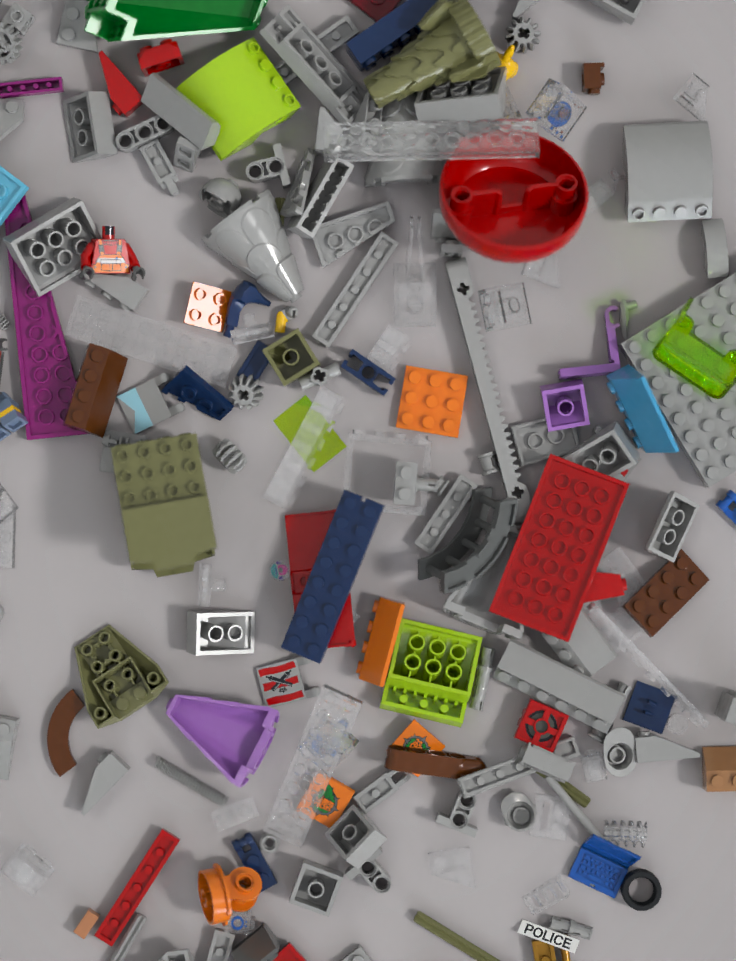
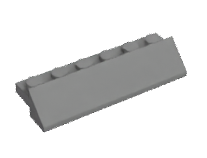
(314, 64)
(559, 686)

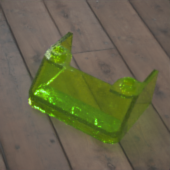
(695, 358)

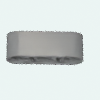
(134, 133)

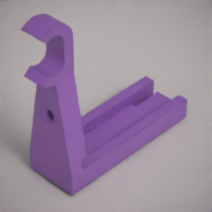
(603, 369)

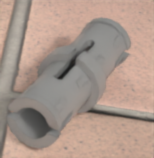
(570, 927)

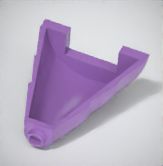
(226, 732)

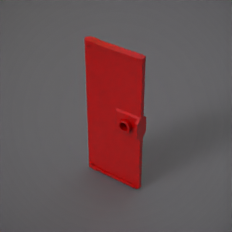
(304, 541)

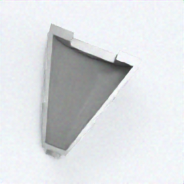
(383, 172)
(259, 246)
(473, 601)

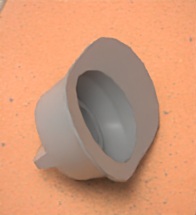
(619, 752)

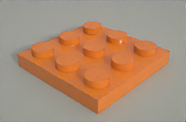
(431, 401)

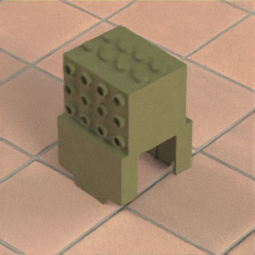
(164, 504)

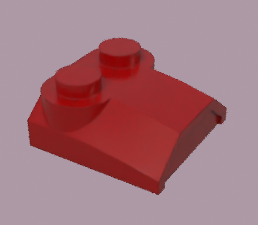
(160, 57)

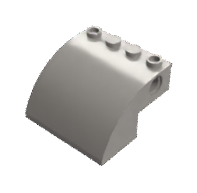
(667, 171)

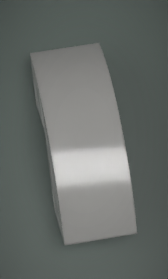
(715, 248)

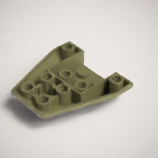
(116, 676)

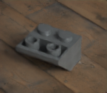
(257, 946)

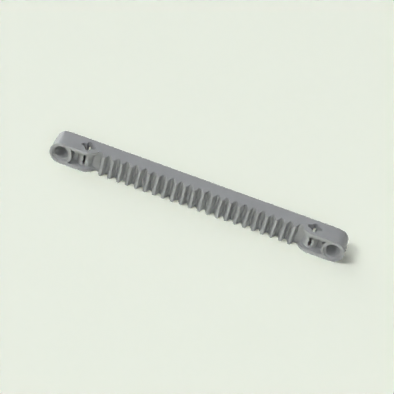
(459, 274)

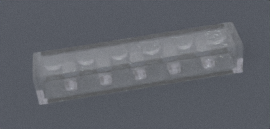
(303, 447)

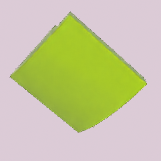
(431, 672)

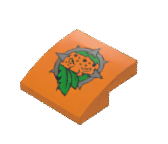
(418, 737)
(333, 802)

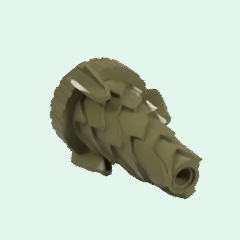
(449, 49)

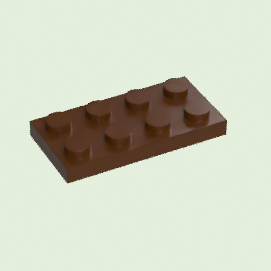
(665, 593)

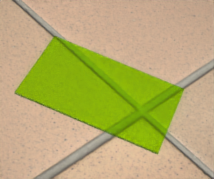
(290, 422)

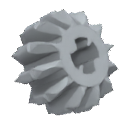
(523, 43)
(253, 390)
(229, 456)

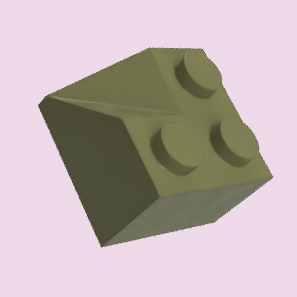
(291, 357)

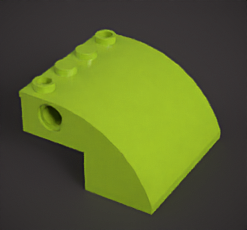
(242, 95)

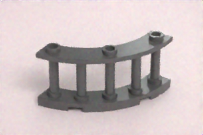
(483, 555)

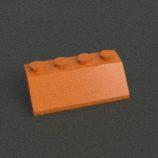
(381, 641)

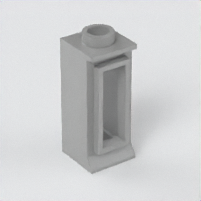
(545, 762)

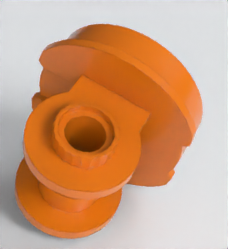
(224, 893)

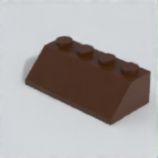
(95, 390)

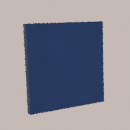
(648, 707)

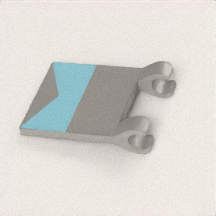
(146, 405)

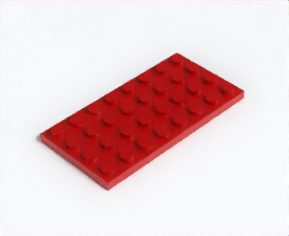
(559, 547)

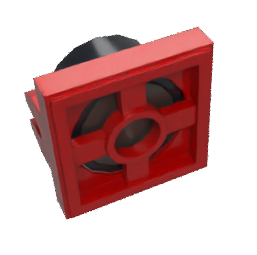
(540, 724)

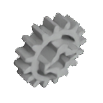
(9, 42)

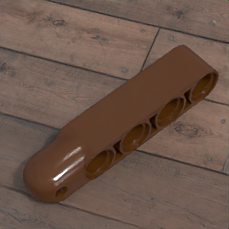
(431, 762)

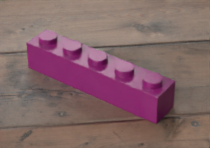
(31, 87)

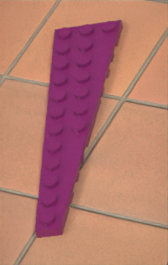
(42, 349)

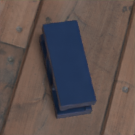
(367, 363)

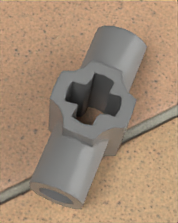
(308, 380)

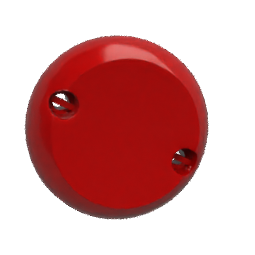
(515, 205)

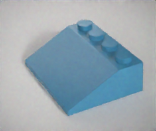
(641, 411)

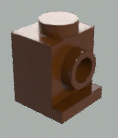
(592, 77)

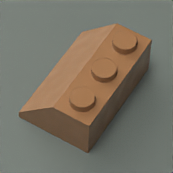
(719, 768)

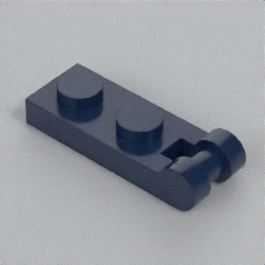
(254, 859)

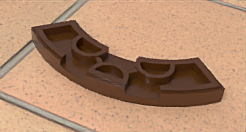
(58, 732)

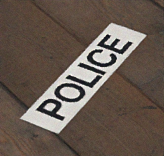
(548, 936)

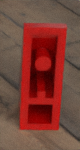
(121, 91)

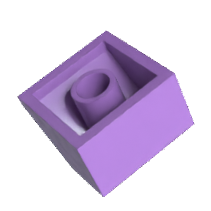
(564, 405)

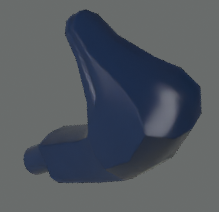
(243, 294)

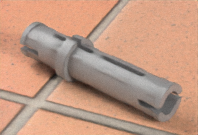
(483, 674)

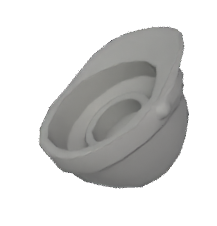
(518, 812)

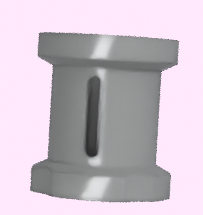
(488, 463)

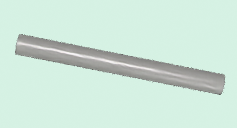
(573, 806)

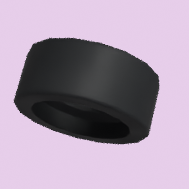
(651, 902)

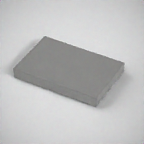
(536, 443)

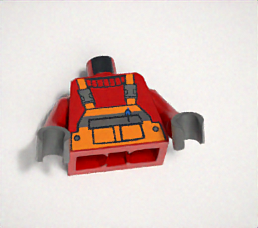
(109, 256)

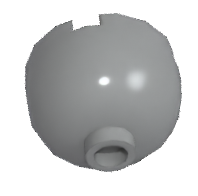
(222, 196)

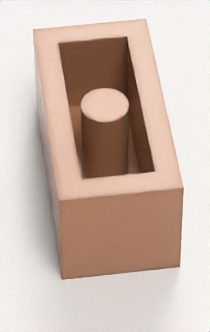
(86, 923)

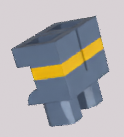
(10, 416)

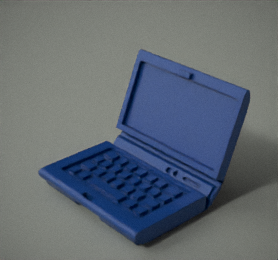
(602, 865)

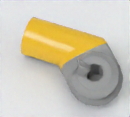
(284, 316)

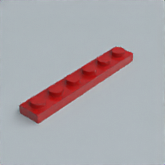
(137, 887)

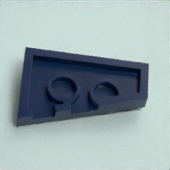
(195, 390)

